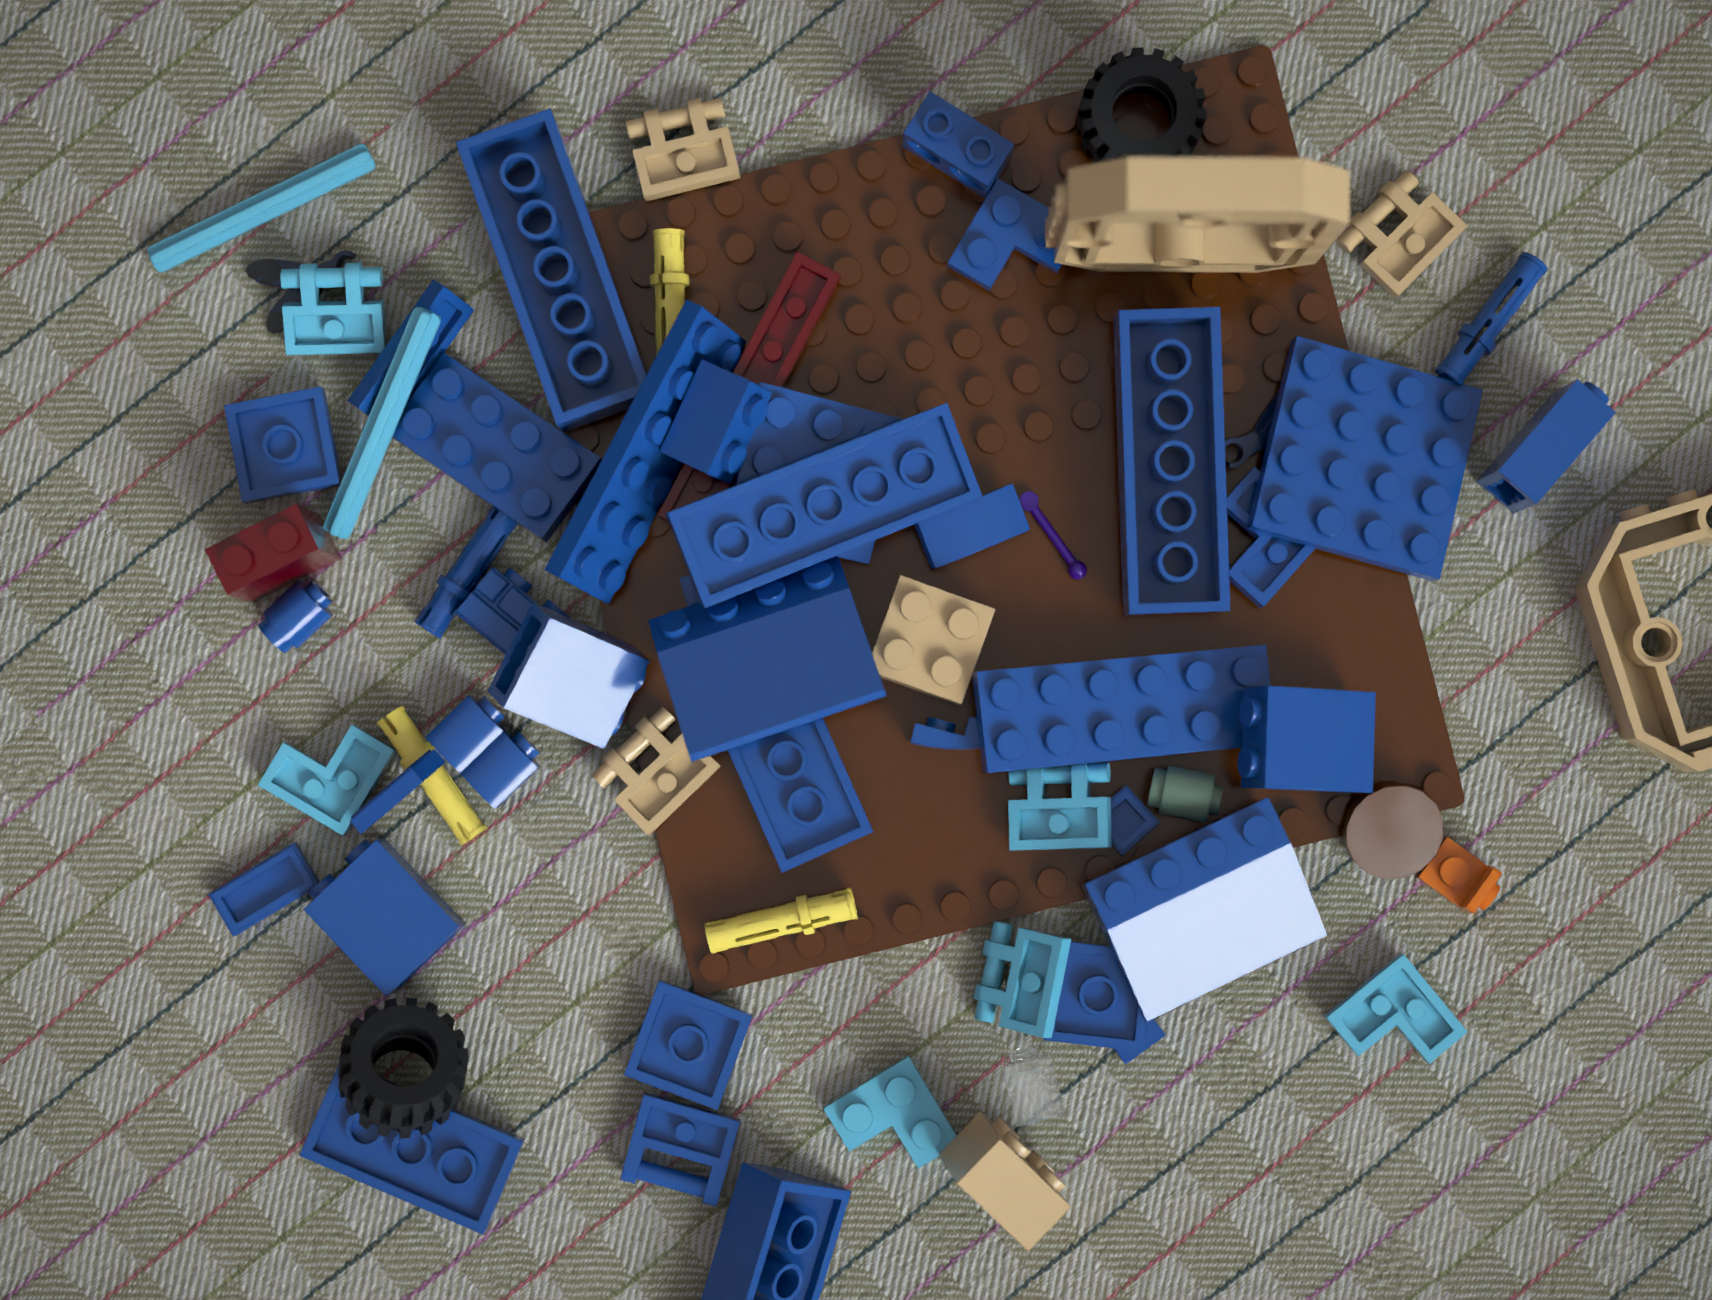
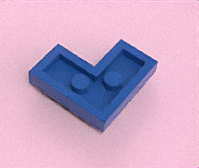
(1002, 224)
(1268, 559)

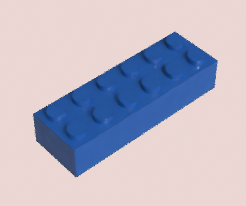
(554, 269)
(1171, 461)

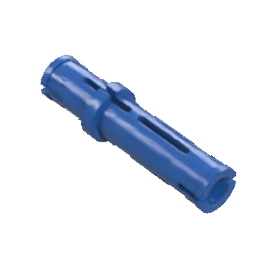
(1525, 276)
(465, 572)

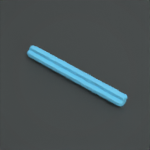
(261, 208)
(382, 422)

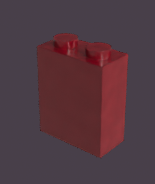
(273, 554)

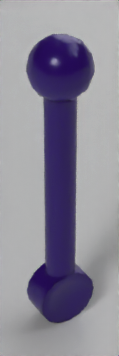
(1029, 503)

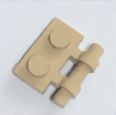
(685, 162)
(1412, 245)
(664, 783)

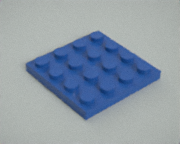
(1365, 459)

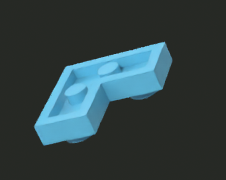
(334, 790)
(1401, 999)
(898, 1100)

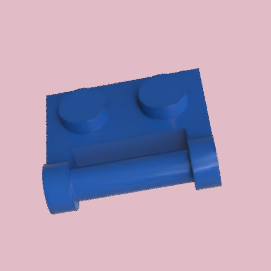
(685, 1133)

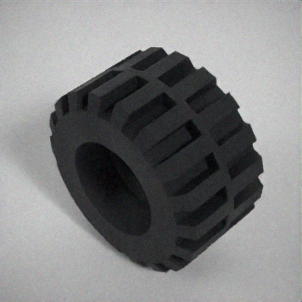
(1148, 76)
(411, 1030)

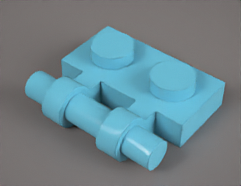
(333, 325)
(1060, 822)
(1032, 983)

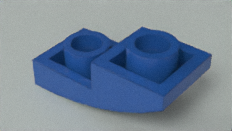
(972, 526)
(941, 735)

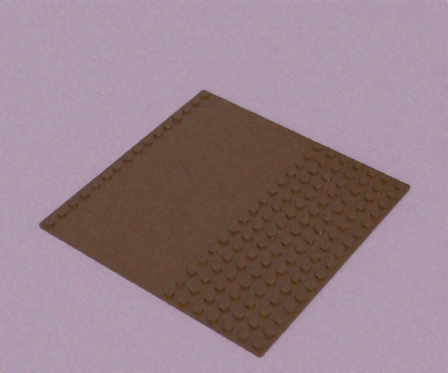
(1034, 409)

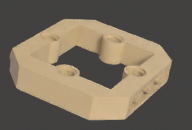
(1197, 214)
(1619, 618)

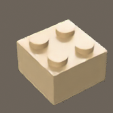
(931, 640)
(1006, 1179)

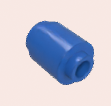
(296, 615)

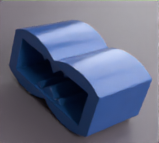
(484, 750)

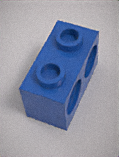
(957, 144)

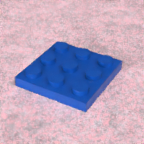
(803, 426)

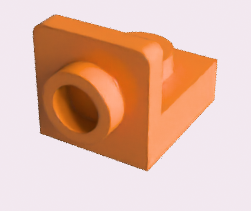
(1461, 877)

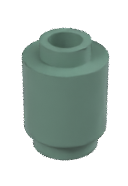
(1184, 793)

